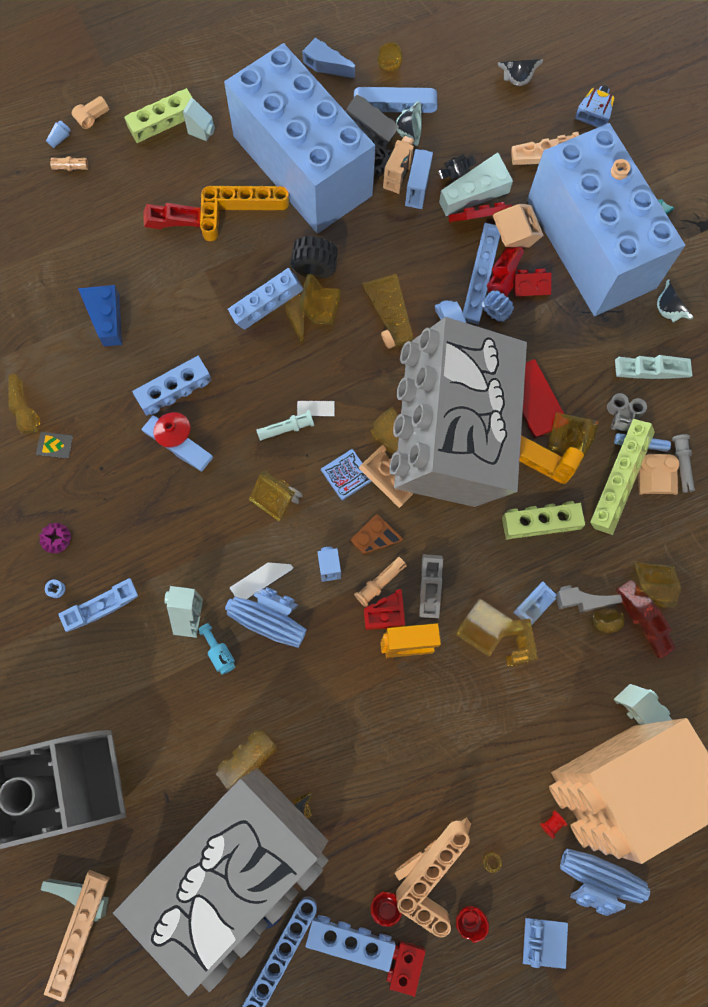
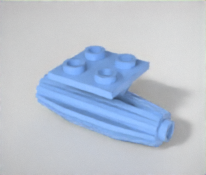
(268, 616)
(602, 882)

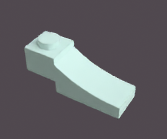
(71, 892)

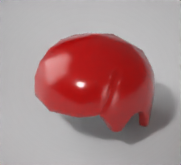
(385, 909)
(472, 923)

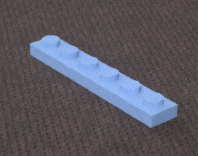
(481, 273)

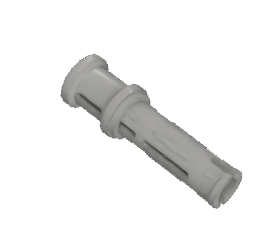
(683, 454)

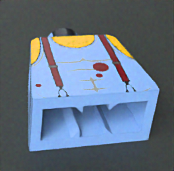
(596, 107)

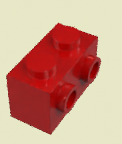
(406, 968)

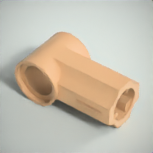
(87, 114)

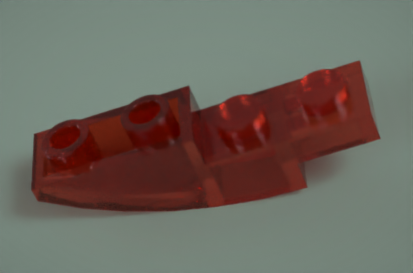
(646, 613)

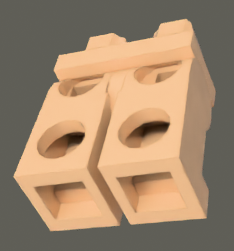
(398, 164)

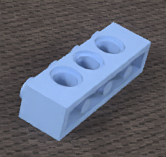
(266, 299)
(174, 377)
(380, 959)

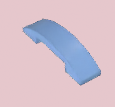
(99, 606)

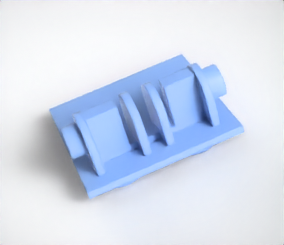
(545, 943)

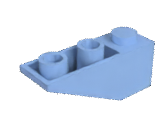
(326, 60)

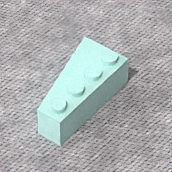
(477, 186)

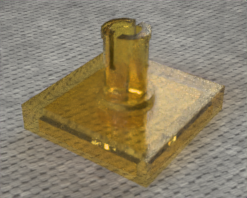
(272, 495)

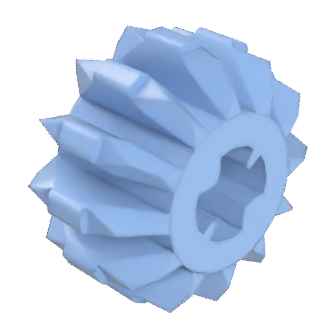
(497, 306)

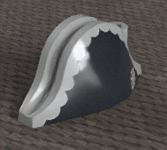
(519, 72)

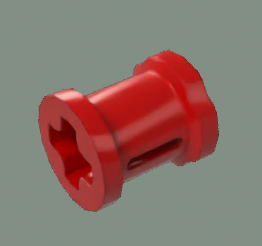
(553, 824)

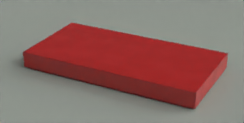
(538, 401)

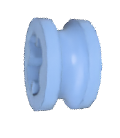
(48, 587)

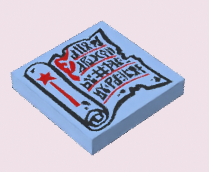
(345, 474)

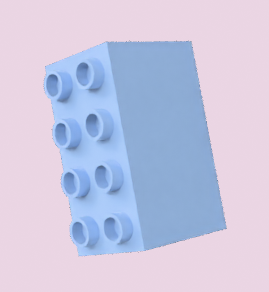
(301, 137)
(603, 227)

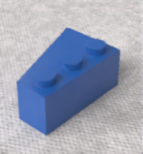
(104, 311)

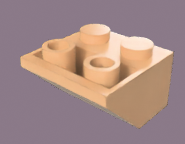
(518, 226)

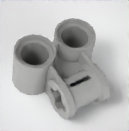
(625, 414)

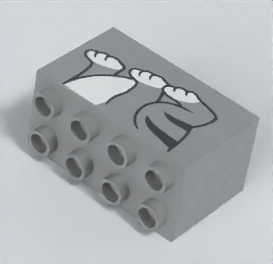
(460, 414)
(223, 883)

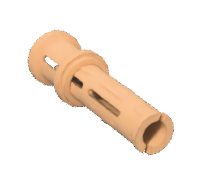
(374, 587)

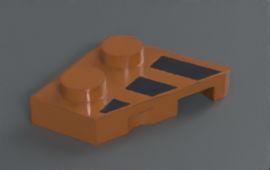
(375, 536)

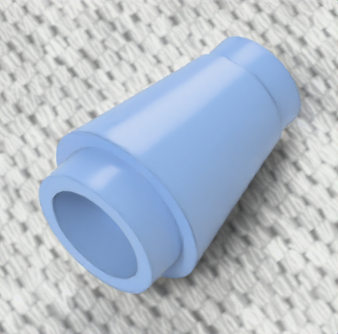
(58, 133)

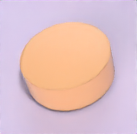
(387, 338)

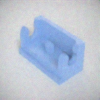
(536, 603)

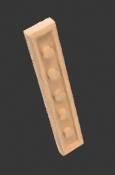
(76, 935)

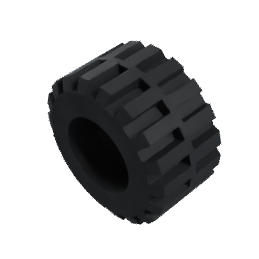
(314, 257)

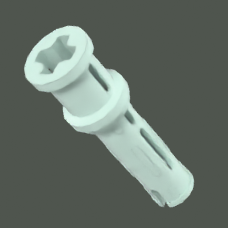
(293, 423)

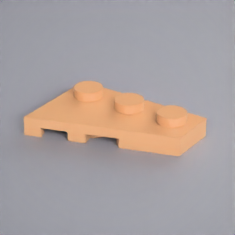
(378, 471)

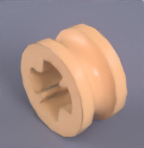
(620, 163)

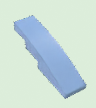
(187, 451)

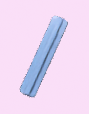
(656, 444)

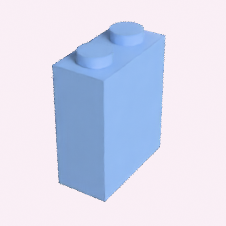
(418, 178)

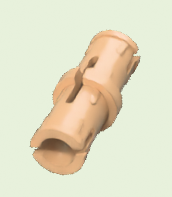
(69, 163)

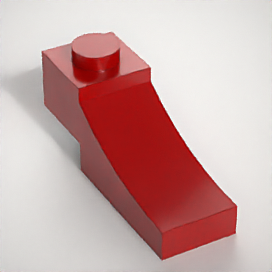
(171, 215)
(505, 270)

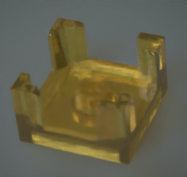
(525, 642)

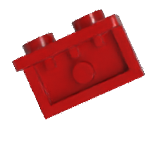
(532, 283)

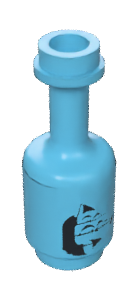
(218, 653)

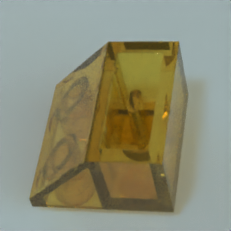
(483, 627)

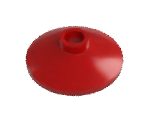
(176, 434)

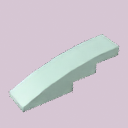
(653, 368)

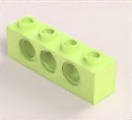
(158, 116)
(571, 511)

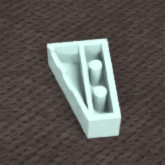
(642, 705)

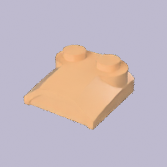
(658, 474)

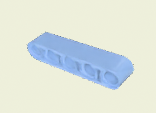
(399, 99)

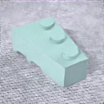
(184, 610)

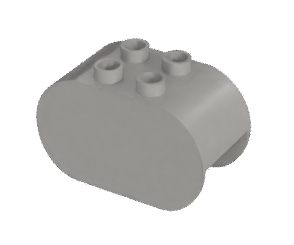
(59, 787)

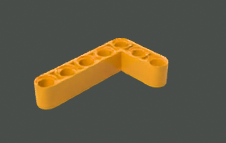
(236, 202)
(548, 462)

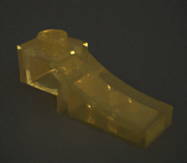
(26, 417)

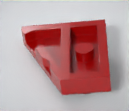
(385, 613)

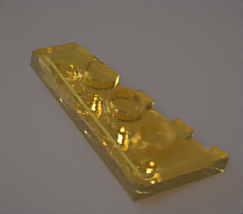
(389, 303)

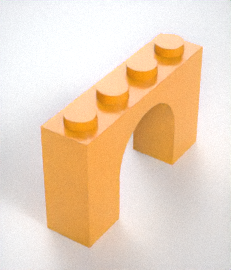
(410, 640)

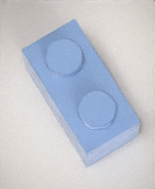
(329, 564)

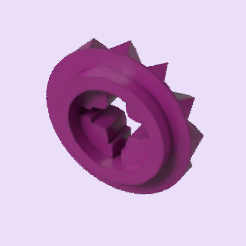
(59, 544)

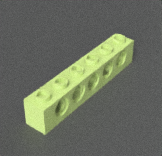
(622, 476)

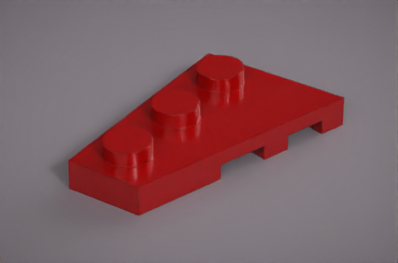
(485, 210)

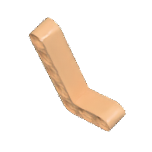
(429, 878)

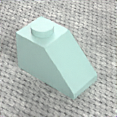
(198, 120)

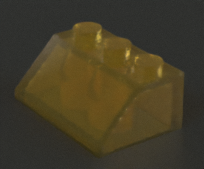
(246, 758)

